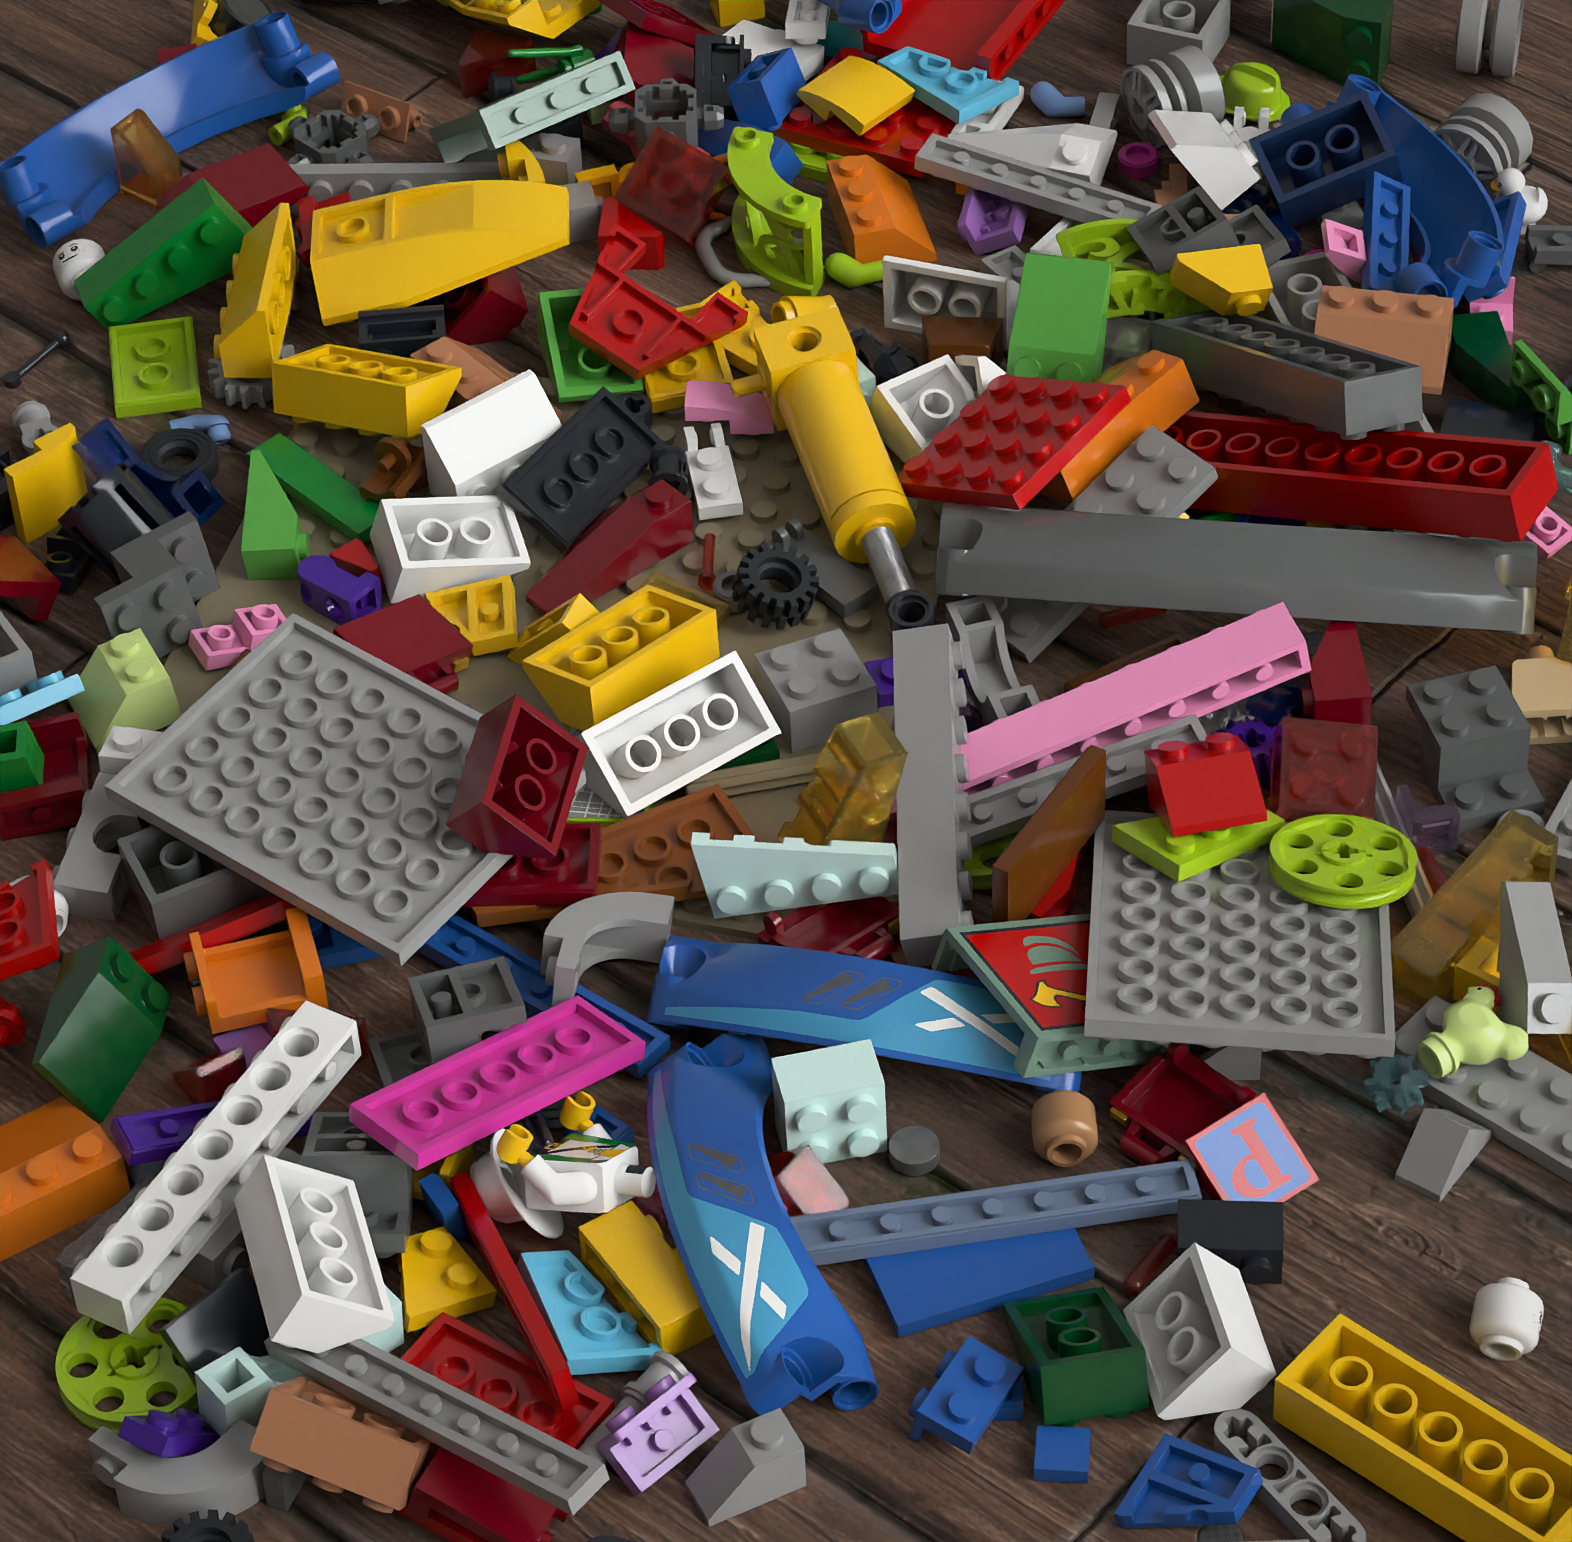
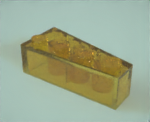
(852, 787)
(1469, 907)

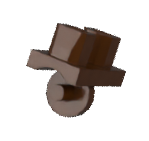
(398, 470)

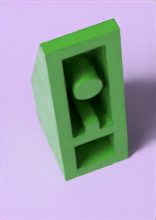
(271, 527)

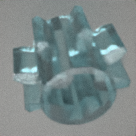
(1398, 1096)

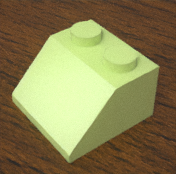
(124, 689)

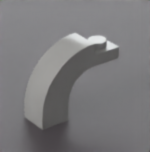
(601, 930)
(167, 1489)

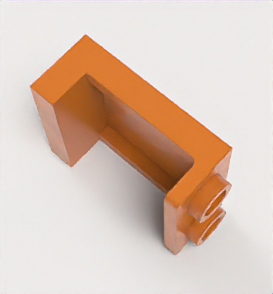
(255, 975)

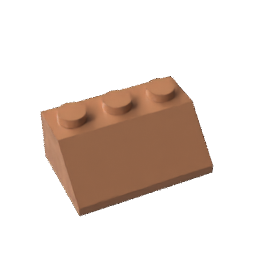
(1391, 324)
(478, 369)
(340, 1444)

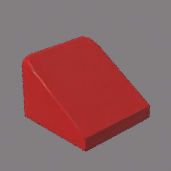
(356, 560)

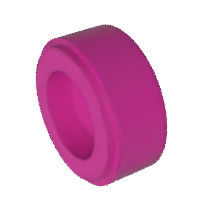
(1138, 160)

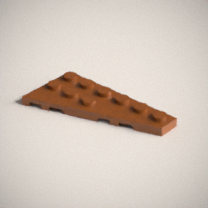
(646, 854)

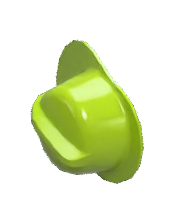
(1254, 87)

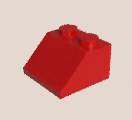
(1204, 785)

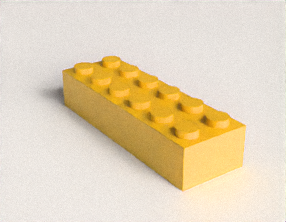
(1425, 1439)

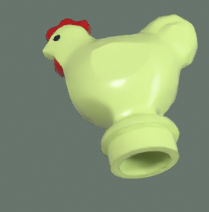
(1471, 1035)

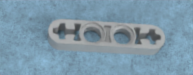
(1293, 1486)

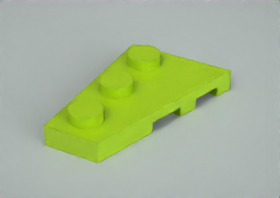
(1191, 853)

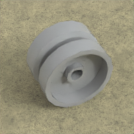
(1490, 30)

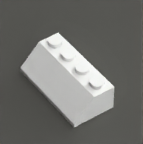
(676, 736)
(311, 1256)

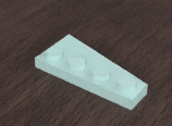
(767, 877)

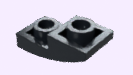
(66, 559)

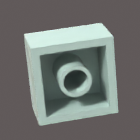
(831, 1101)

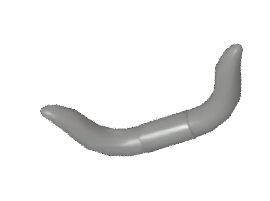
(712, 263)

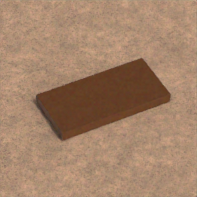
(1050, 838)

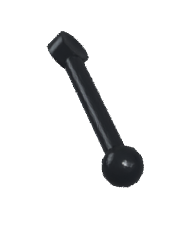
(13, 378)

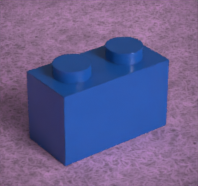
(767, 89)

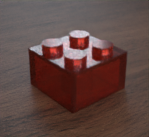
(674, 185)
(1323, 769)

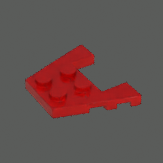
(636, 326)

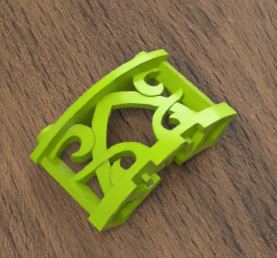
(768, 214)
(1131, 286)

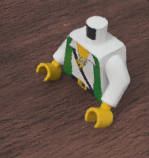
(580, 1170)

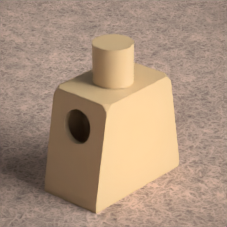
(1544, 695)

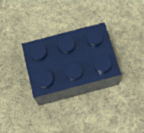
(1324, 158)

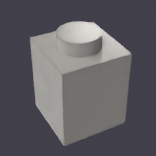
(583, 211)

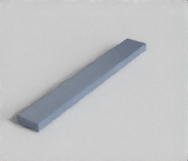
(996, 1212)

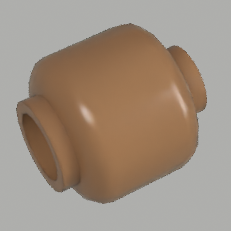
(1064, 1127)

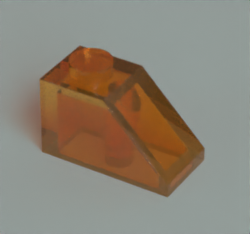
(144, 159)

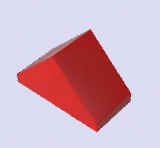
(616, 213)

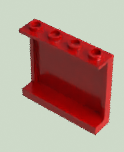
(966, 31)

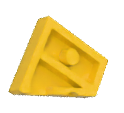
(481, 613)
(440, 1279)

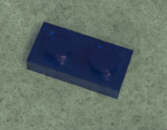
(1276, 702)

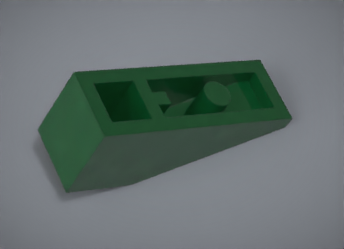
(1482, 357)

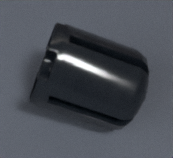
(113, 515)

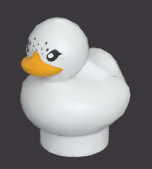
(1511, 181)

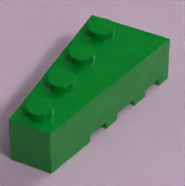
(165, 257)

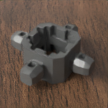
(666, 102)
(333, 130)

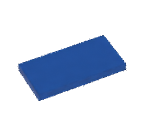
(973, 1278)

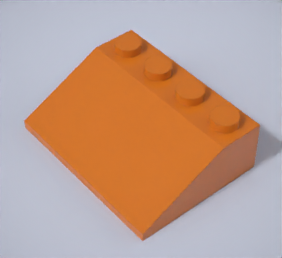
(1159, 397)
(54, 1174)

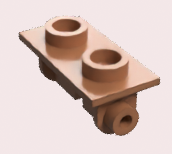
(393, 114)

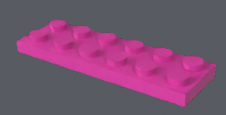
(496, 1082)

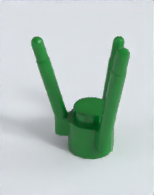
(572, 58)

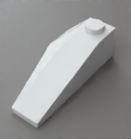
(1066, 148)
(919, 405)

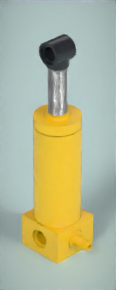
(815, 393)

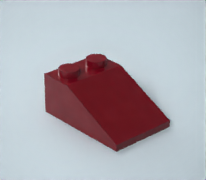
(248, 182)
(1338, 679)

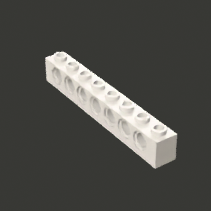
(201, 1180)

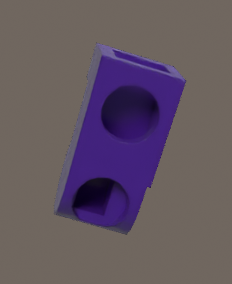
(337, 592)

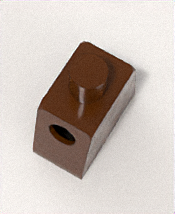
(962, 337)

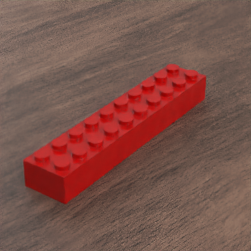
(1377, 481)

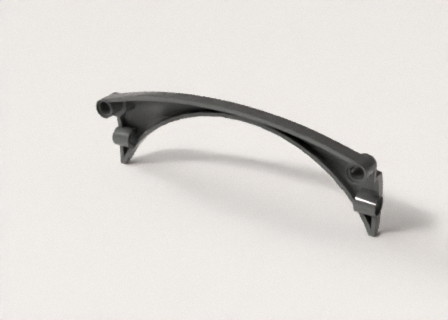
(1237, 567)

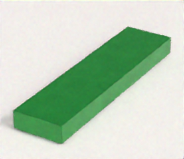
(319, 488)

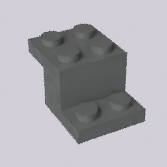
(1199, 225)
(159, 584)
(1474, 746)
(448, 1015)
(379, 1176)

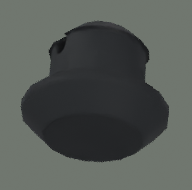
(500, 86)

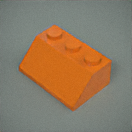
(876, 211)

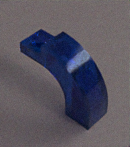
(105, 448)

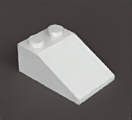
(445, 543)

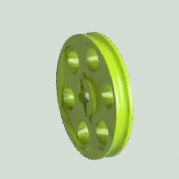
(1342, 861)
(113, 1374)

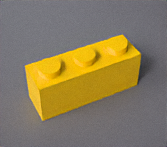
(644, 1277)

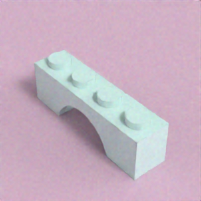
(240, 1383)

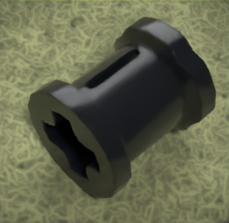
(669, 463)

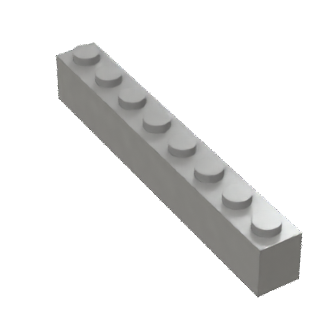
(930, 789)

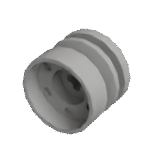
(1174, 83)
(1487, 136)

